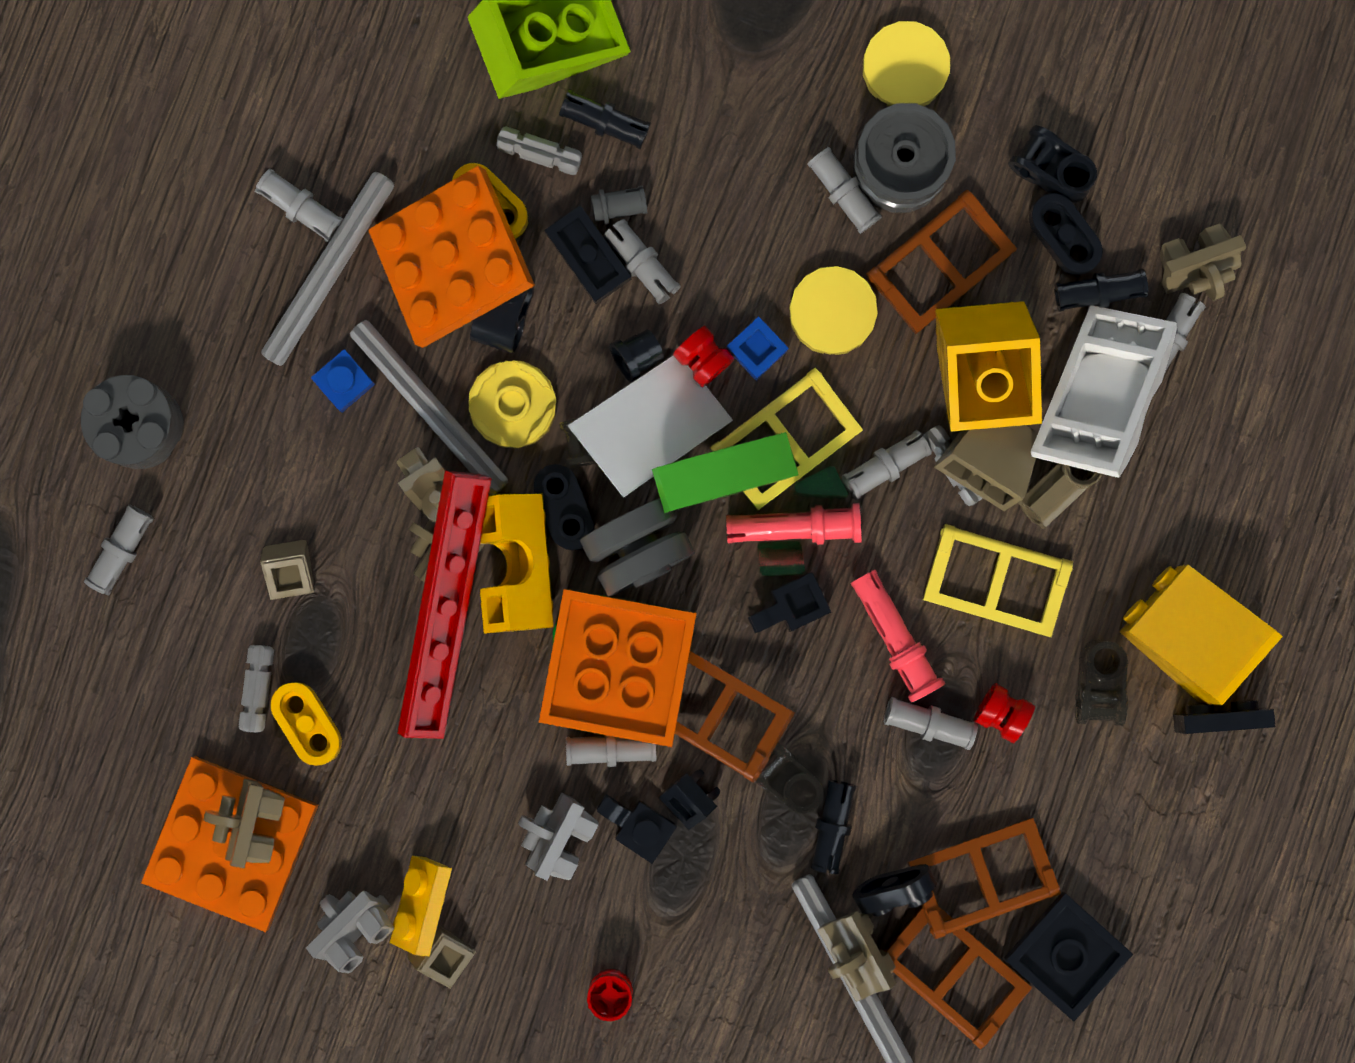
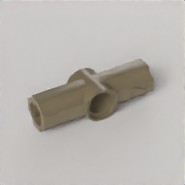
(1054, 494)

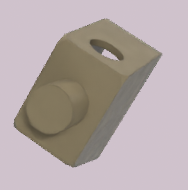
(992, 463)

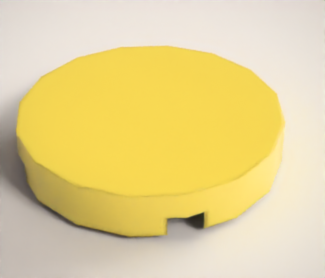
(906, 64)
(833, 310)
(512, 404)

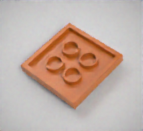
(451, 257)
(617, 668)
(195, 867)

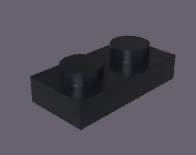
(588, 254)
(1242, 716)

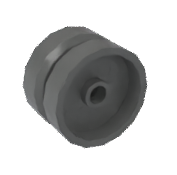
(928, 151)
(639, 550)

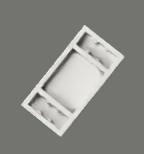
(1105, 391)

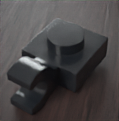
(795, 604)
(641, 829)

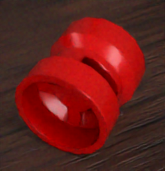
(703, 356)
(1004, 713)
(610, 1003)

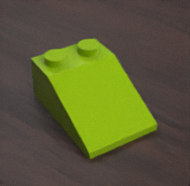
(544, 40)

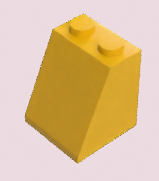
(989, 366)
(1198, 634)

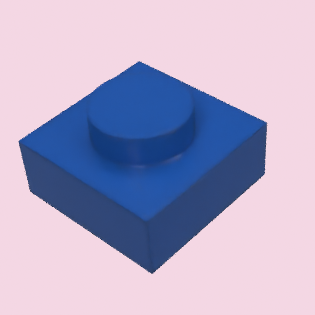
(757, 348)
(343, 381)

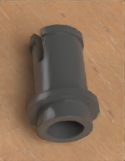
(618, 204)

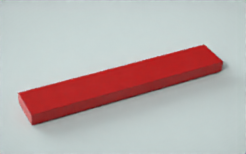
(444, 605)

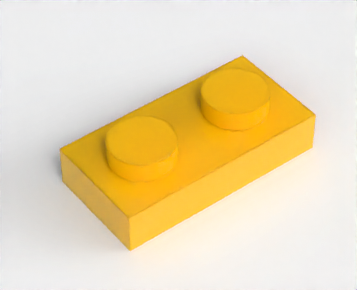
(420, 905)

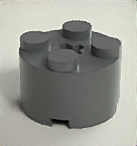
(110, 408)

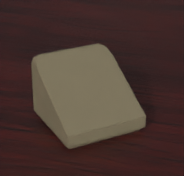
(287, 569)
(447, 958)

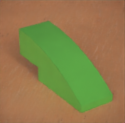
(725, 472)

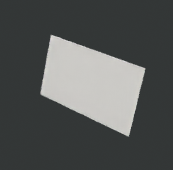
(649, 424)

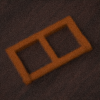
(977, 212)
(733, 685)
(994, 908)
(982, 1035)

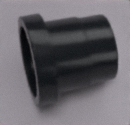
(636, 354)

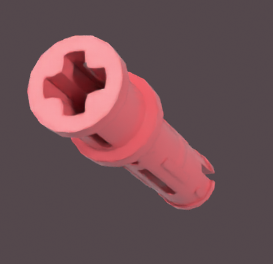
(816, 525)
(906, 654)

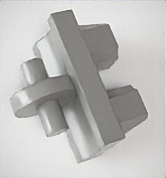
(550, 833)
(344, 923)

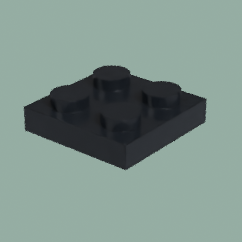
(1068, 956)

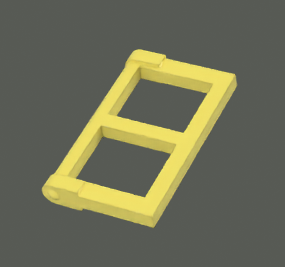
(767, 414)
(1062, 568)

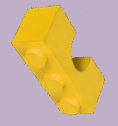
(524, 597)

